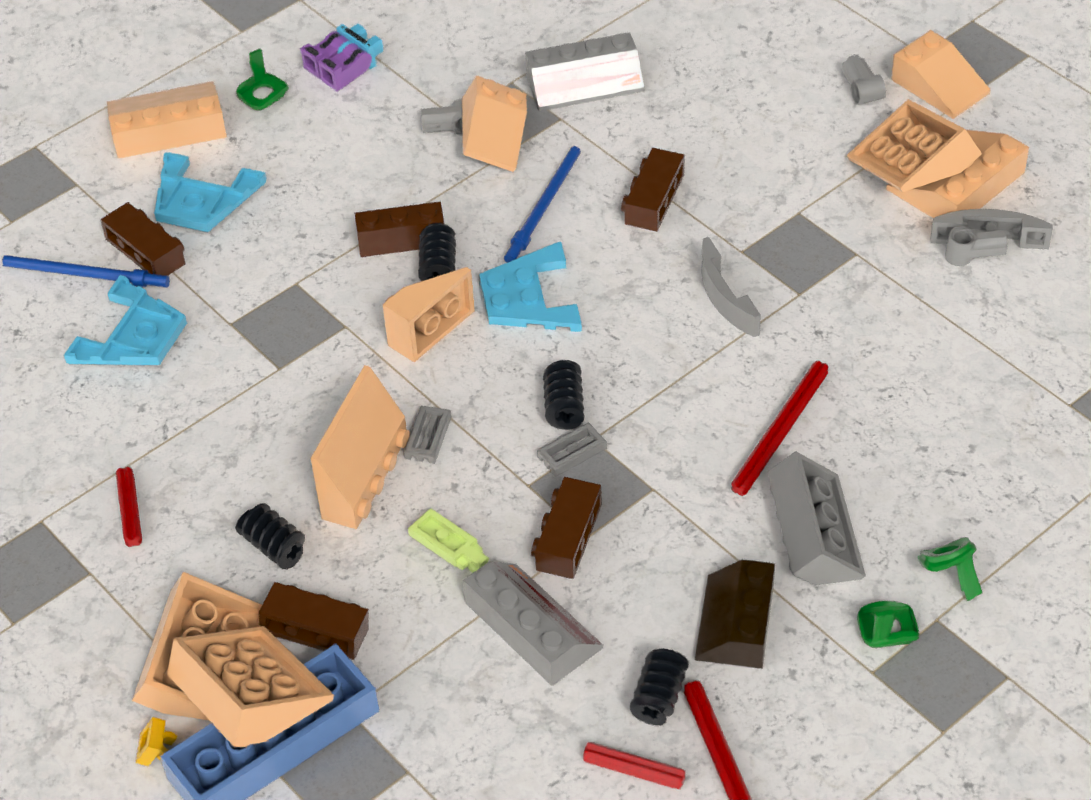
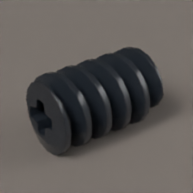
(436, 251)
(563, 395)
(272, 535)
(658, 686)

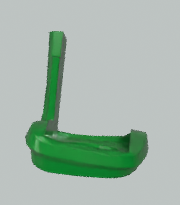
(260, 79)
(958, 554)
(877, 620)

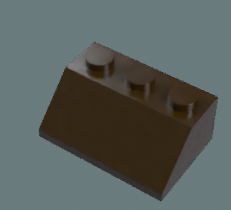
(736, 614)

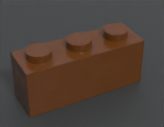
(653, 189)
(395, 228)
(143, 240)
(567, 527)
(314, 619)

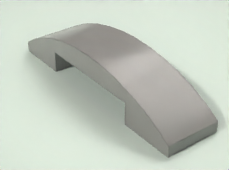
(1029, 230)
(737, 311)

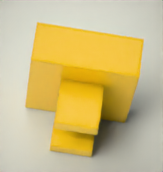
(152, 740)

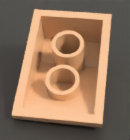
(938, 74)
(493, 122)
(427, 312)

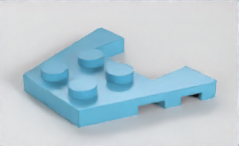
(196, 202)
(515, 294)
(141, 335)

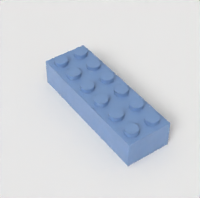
(214, 769)

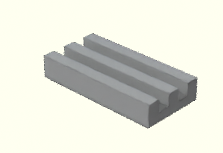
(422, 452)
(575, 452)

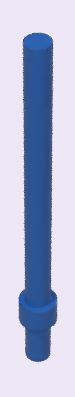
(522, 237)
(137, 277)

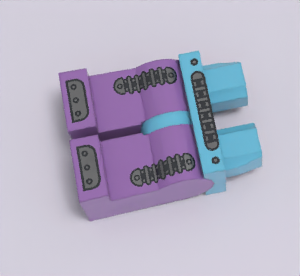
(342, 56)

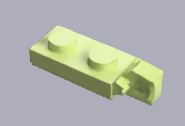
(448, 541)

